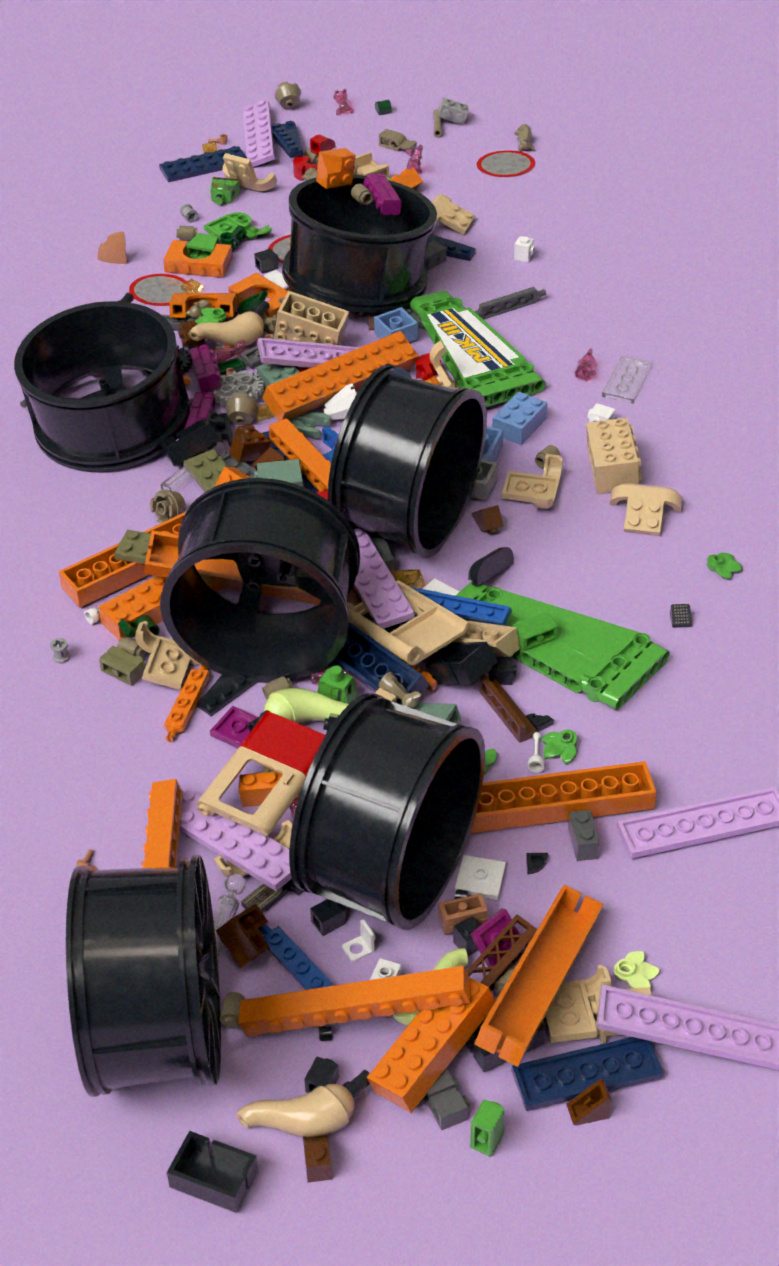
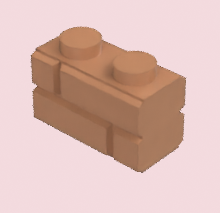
(459, 909)

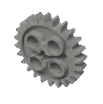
(238, 383)

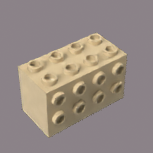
(310, 321)
(613, 454)

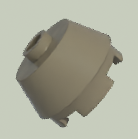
(288, 95)
(241, 409)
(167, 505)

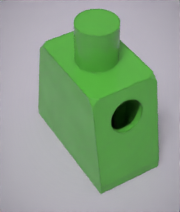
(201, 245)

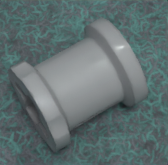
(187, 211)
(57, 657)

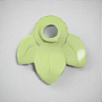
(638, 971)

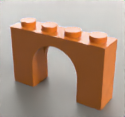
(211, 266)
(254, 284)
(182, 302)

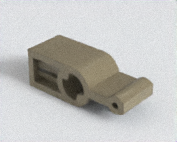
(395, 140)

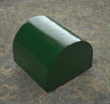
(383, 107)

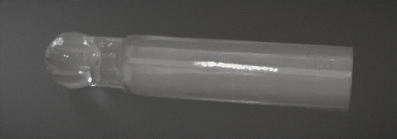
(183, 478)
(227, 907)

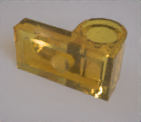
(409, 577)

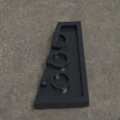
(224, 692)

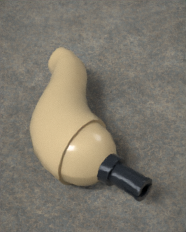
(245, 327)
(309, 1115)

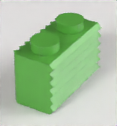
(536, 630)
(487, 1127)

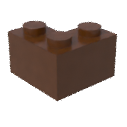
(248, 444)
(243, 937)

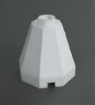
(339, 405)

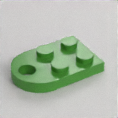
(228, 223)

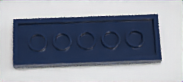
(197, 164)
(570, 1073)

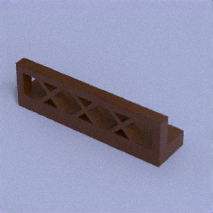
(506, 709)
(510, 956)

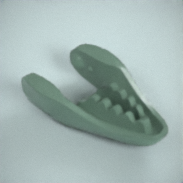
(307, 423)

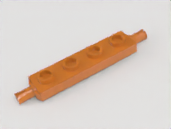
(186, 702)

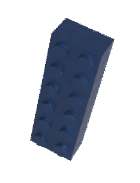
(370, 662)

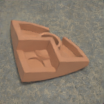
(113, 249)

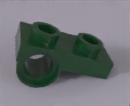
(234, 238)
(130, 627)

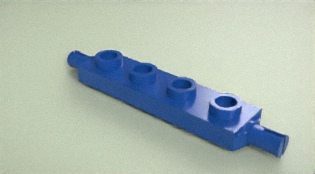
(294, 959)

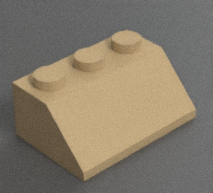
(501, 639)

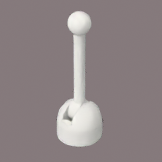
(92, 615)
(534, 760)

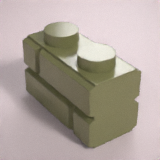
(122, 665)

